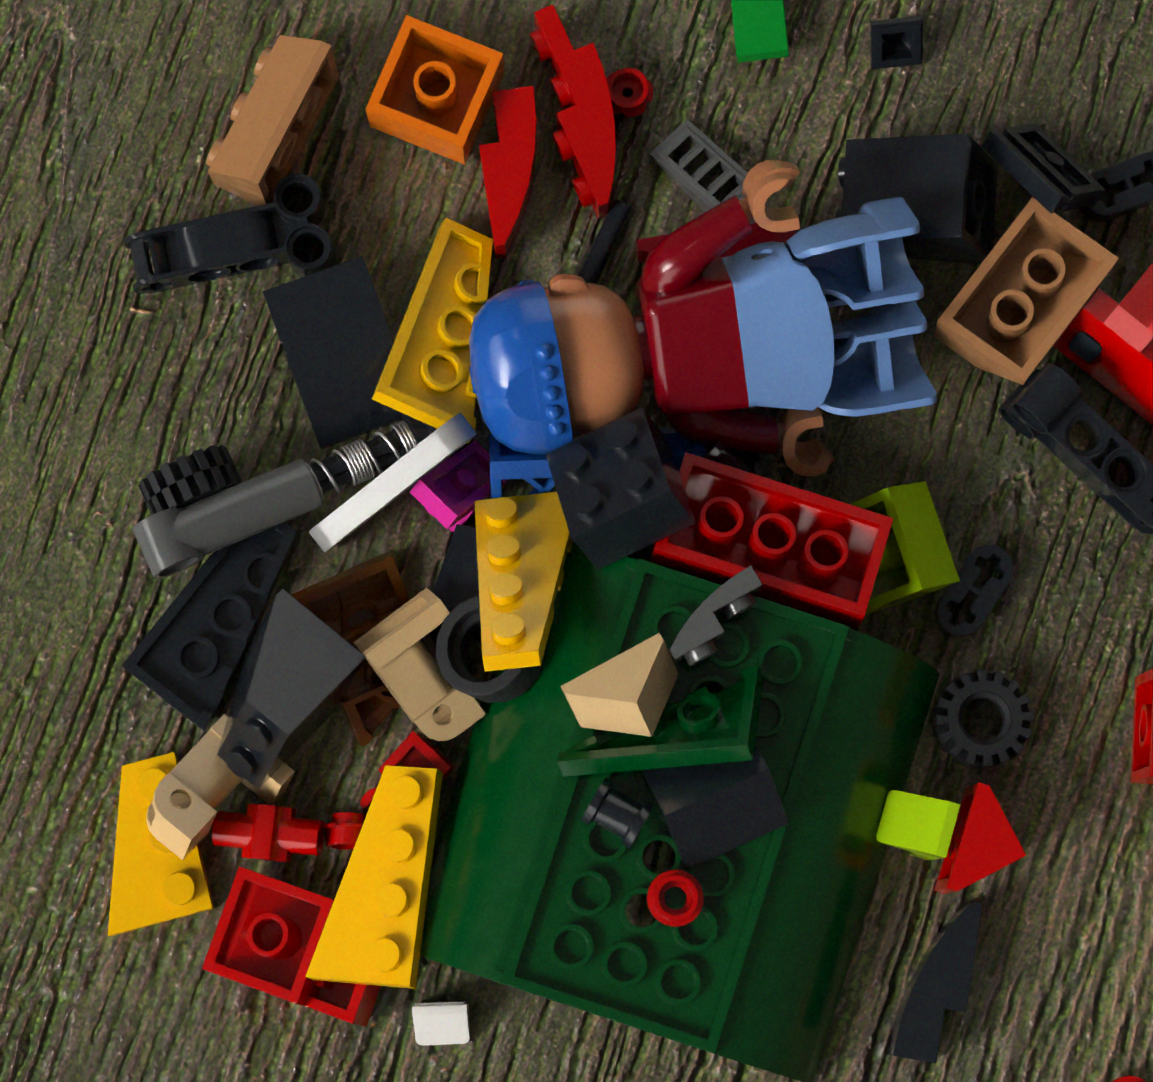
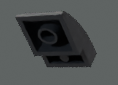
(335, 349)

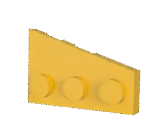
(148, 878)

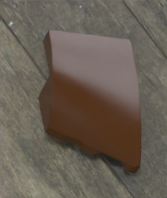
(351, 607)

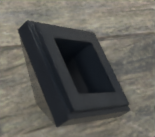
(896, 42)

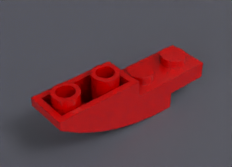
(588, 125)

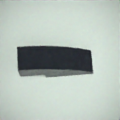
(937, 984)

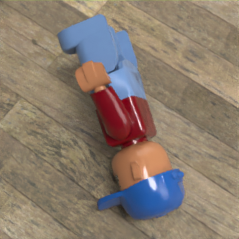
(716, 334)

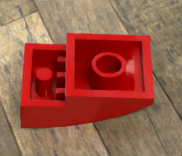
(269, 942)

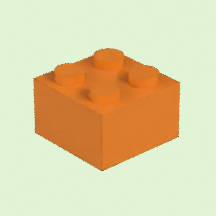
(435, 89)

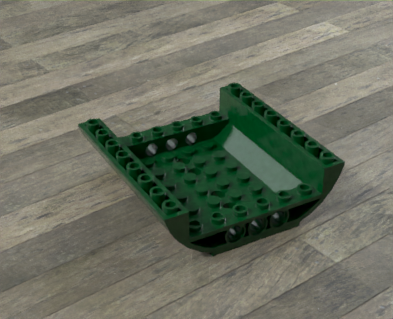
(543, 897)

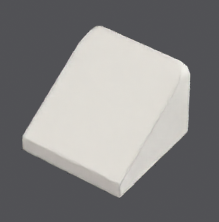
(441, 1023)

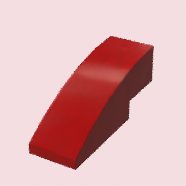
(510, 164)

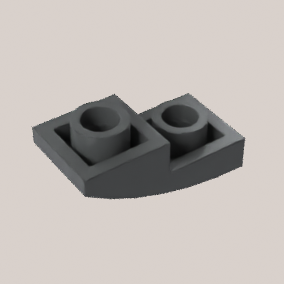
(702, 628)

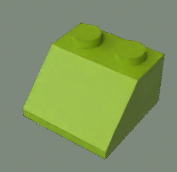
(916, 550)

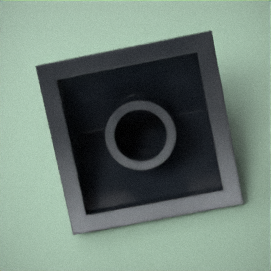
(716, 805)

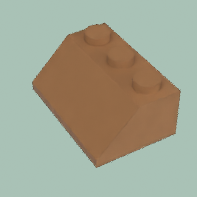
(274, 118)
(1024, 294)

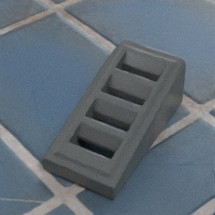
(716, 158)

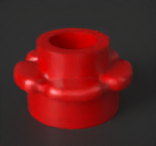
(635, 81)
(343, 830)

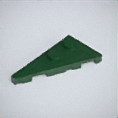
(689, 733)

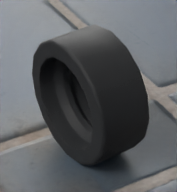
(451, 658)

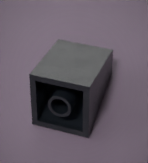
(943, 181)
(285, 689)

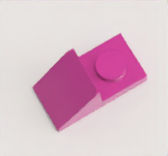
(455, 484)

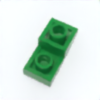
(760, 29)

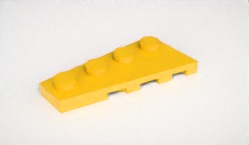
(431, 354)
(519, 571)
(382, 898)

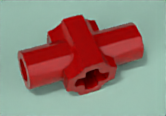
(268, 833)

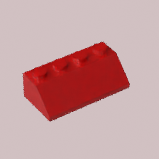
(799, 543)

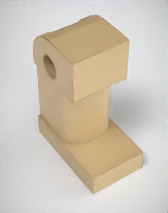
(412, 672)
(195, 787)

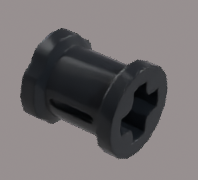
(617, 812)

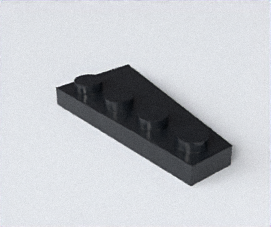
(208, 626)

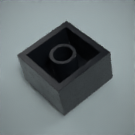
(620, 488)

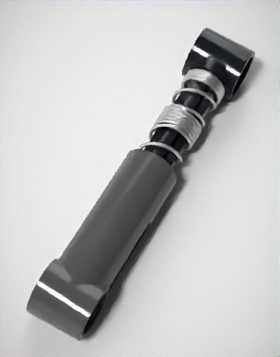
(184, 535)

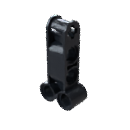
(233, 242)
(1049, 408)

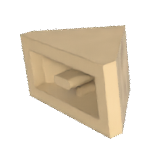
(626, 690)

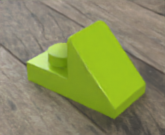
(918, 824)

